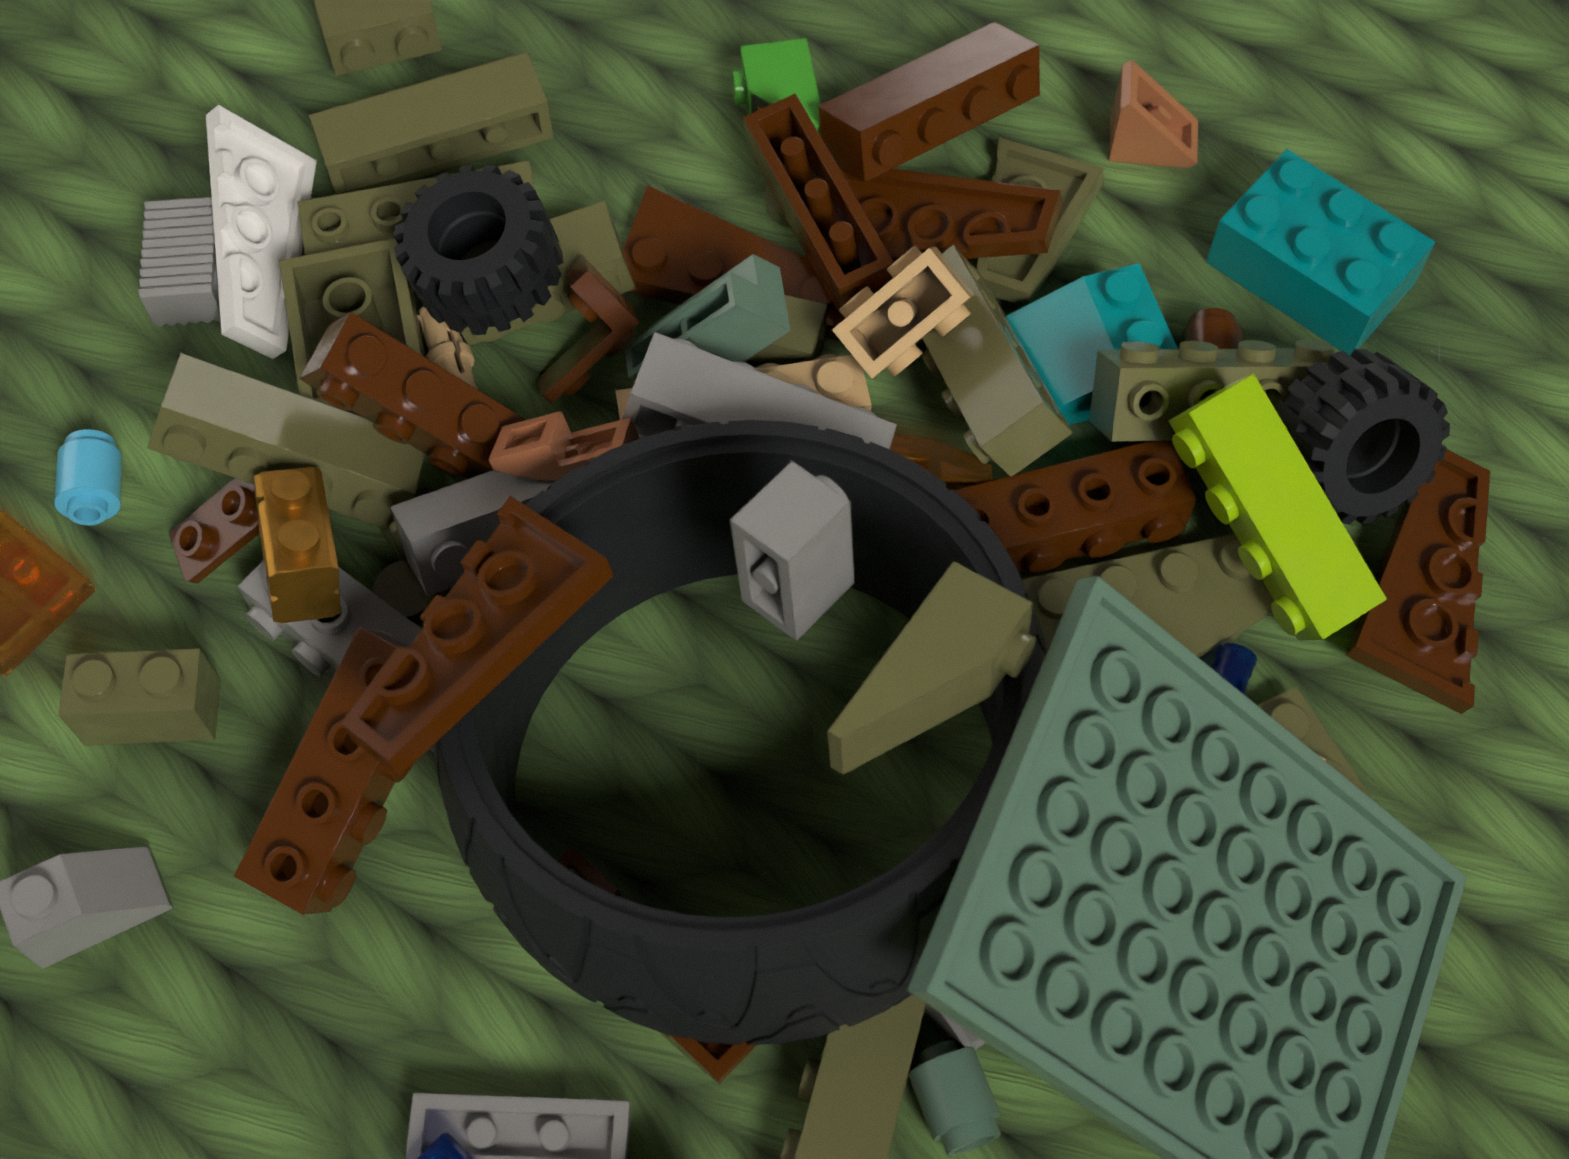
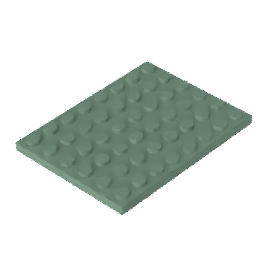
(1189, 910)

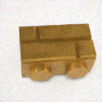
(297, 545)

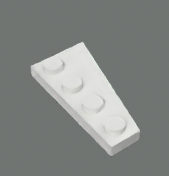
(255, 226)

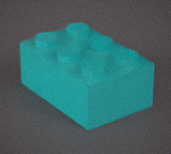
(1319, 251)

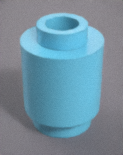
(88, 477)

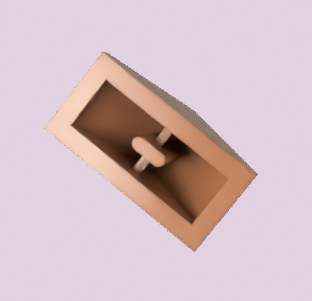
(1150, 123)

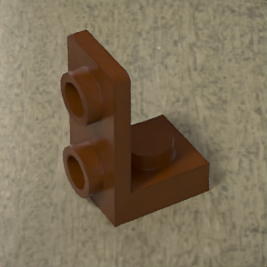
(593, 299)
(216, 530)

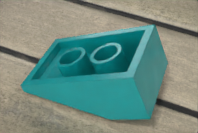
(1077, 321)

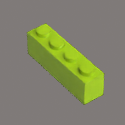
(1275, 510)

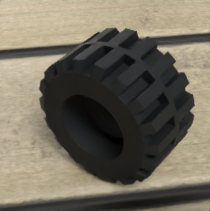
(465, 213)
(1366, 432)

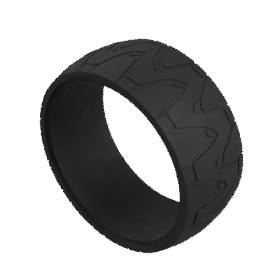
(665, 523)

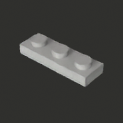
(521, 1126)

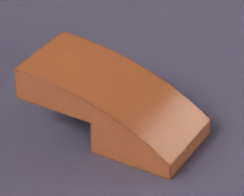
(548, 450)

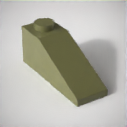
(936, 667)

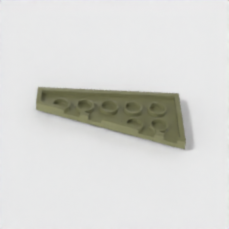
(1189, 590)

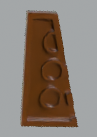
(957, 211)
(683, 249)
(1431, 588)
(490, 621)

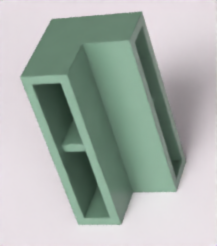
(727, 318)

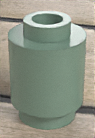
(955, 1097)

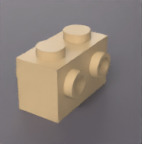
(887, 325)

